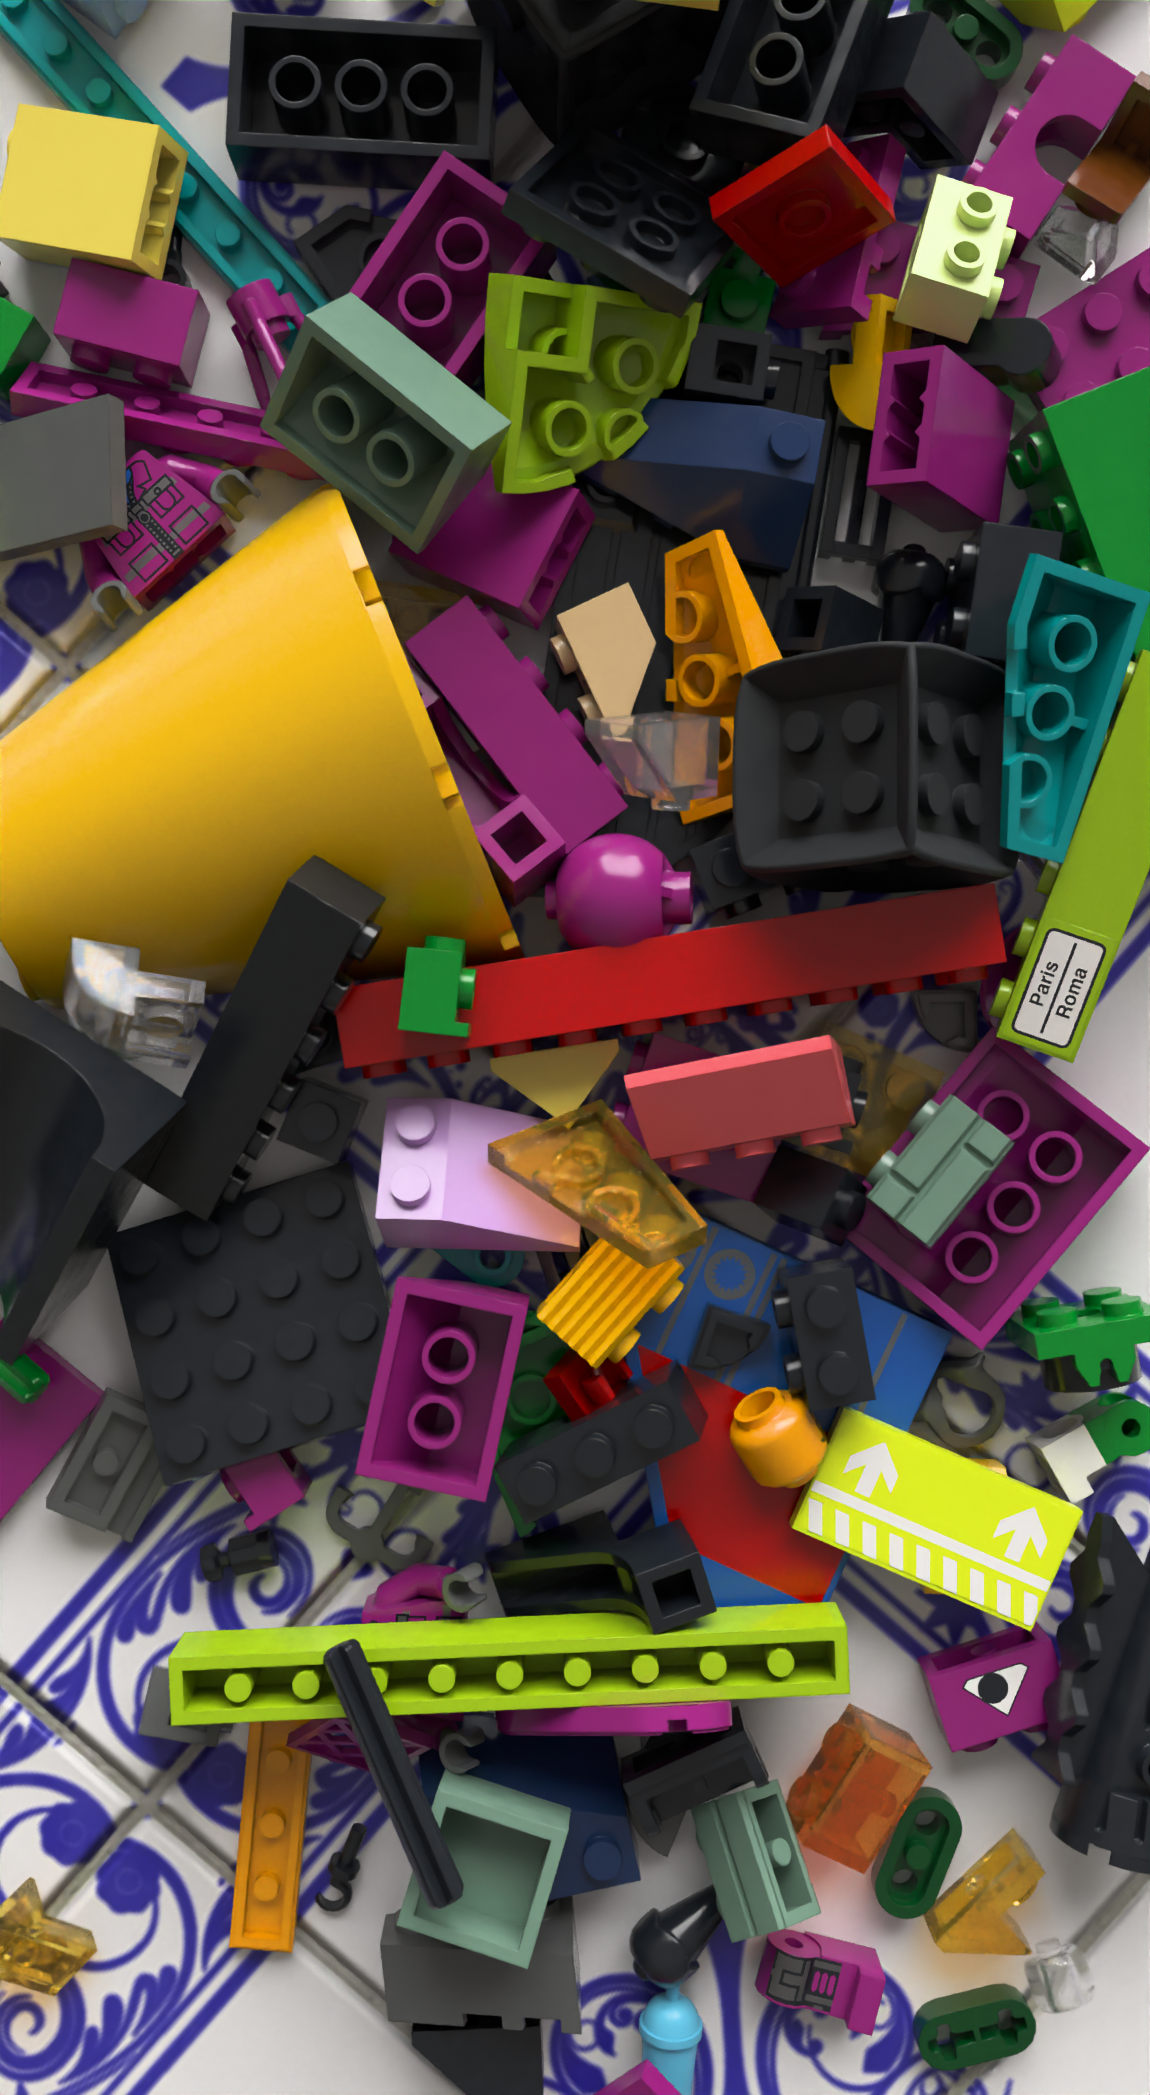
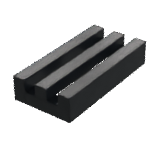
(850, 549)

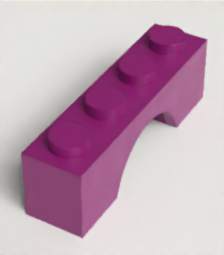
(511, 831)

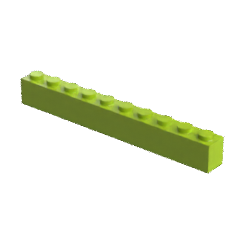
(514, 1663)

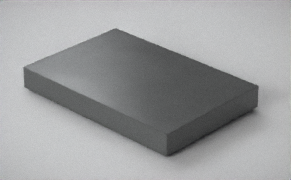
(62, 477)

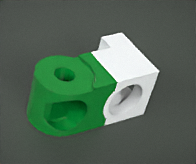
(1090, 1440)

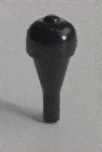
(906, 588)
(671, 1940)

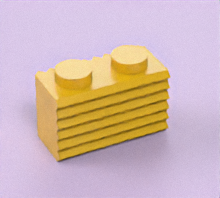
(605, 1299)

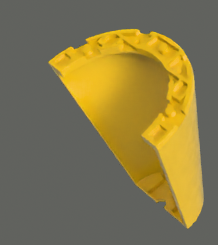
(224, 755)

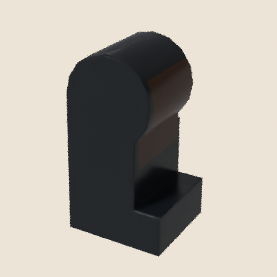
(1010, 352)

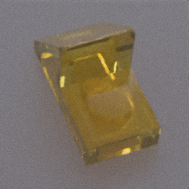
(974, 1908)
(38, 1948)

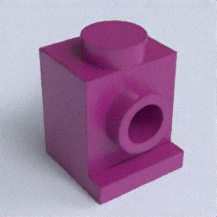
(267, 1485)

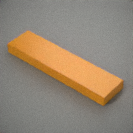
(270, 1839)

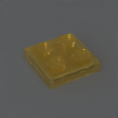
(896, 1093)

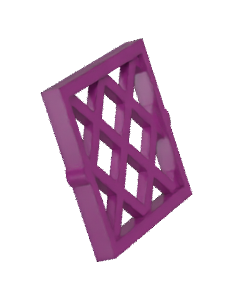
(317, 1740)

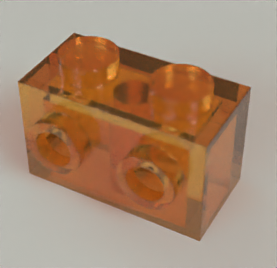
(856, 1788)

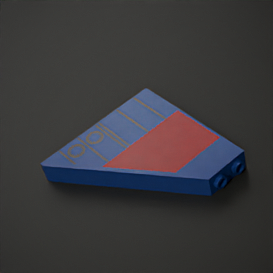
(731, 1518)

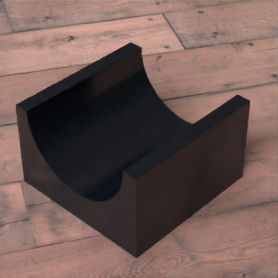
(72, 1160)

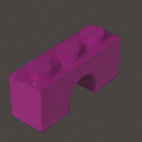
(1067, 109)

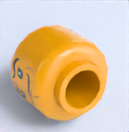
(777, 1438)

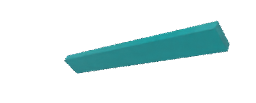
(207, 210)

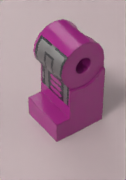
(822, 1976)

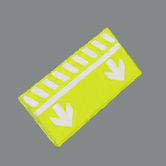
(936, 1518)

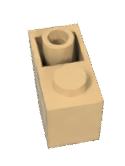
(607, 649)

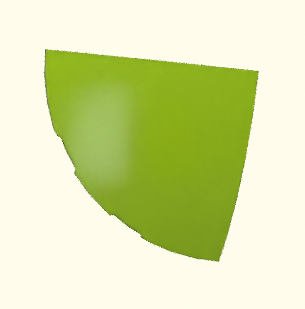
(573, 374)

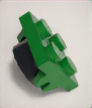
(1083, 1342)

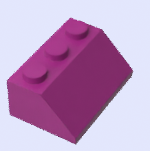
(456, 1358)

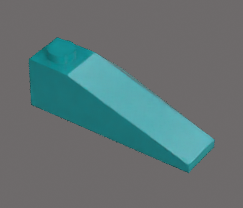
(1062, 681)

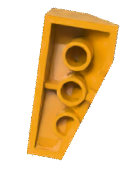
(715, 643)

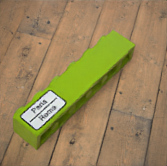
(1090, 894)

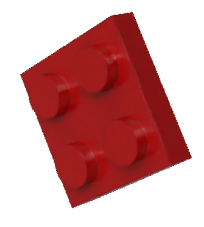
(802, 207)

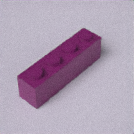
(514, 722)

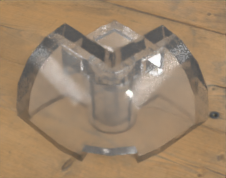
(130, 1010)

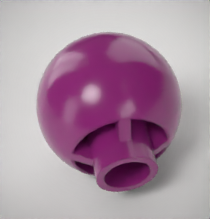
(617, 893)

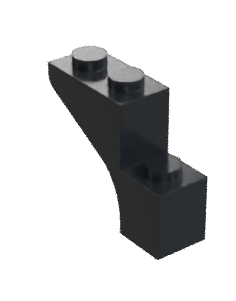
(589, 1570)

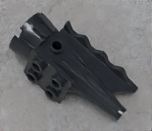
(1102, 1703)

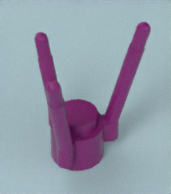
(260, 326)

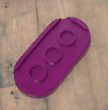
(618, 1720)

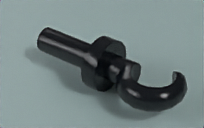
(344, 1868)

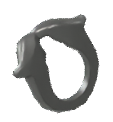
(973, 1375)

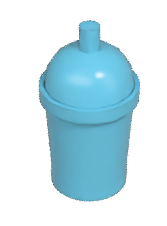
(671, 2036)

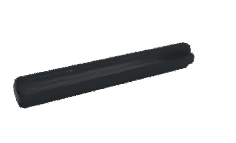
(393, 1774)

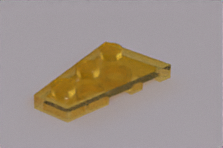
(604, 1182)

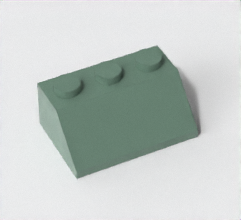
(382, 420)

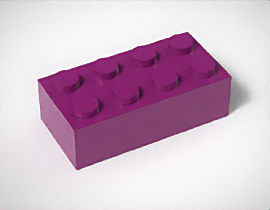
(437, 264)

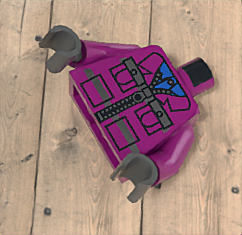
(168, 535)
(431, 1594)

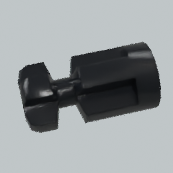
(245, 1555)

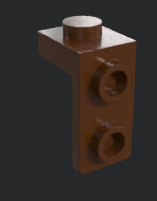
(1119, 163)

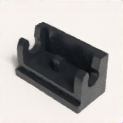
(690, 1771)

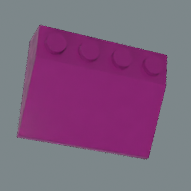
(1030, 1208)

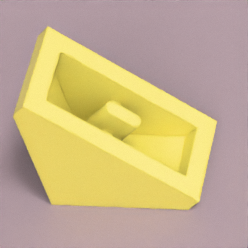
(557, 1076)

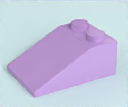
(444, 1191)

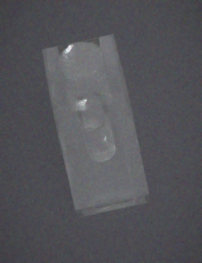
(660, 755)

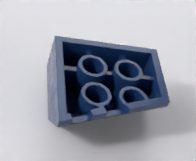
(569, 1772)

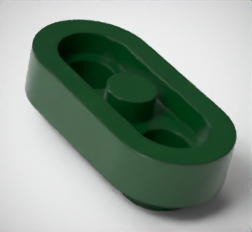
(979, 31)
(921, 1849)

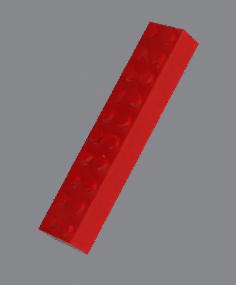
(691, 975)

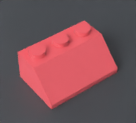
(743, 1102)

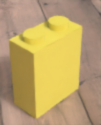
(90, 190)

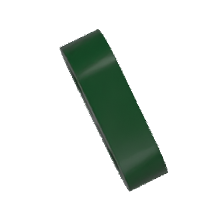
(974, 2027)

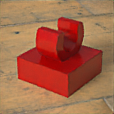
(582, 1387)

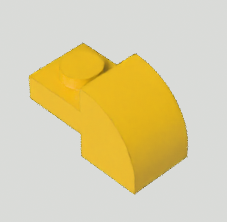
(857, 384)

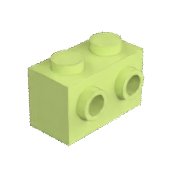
(955, 260)

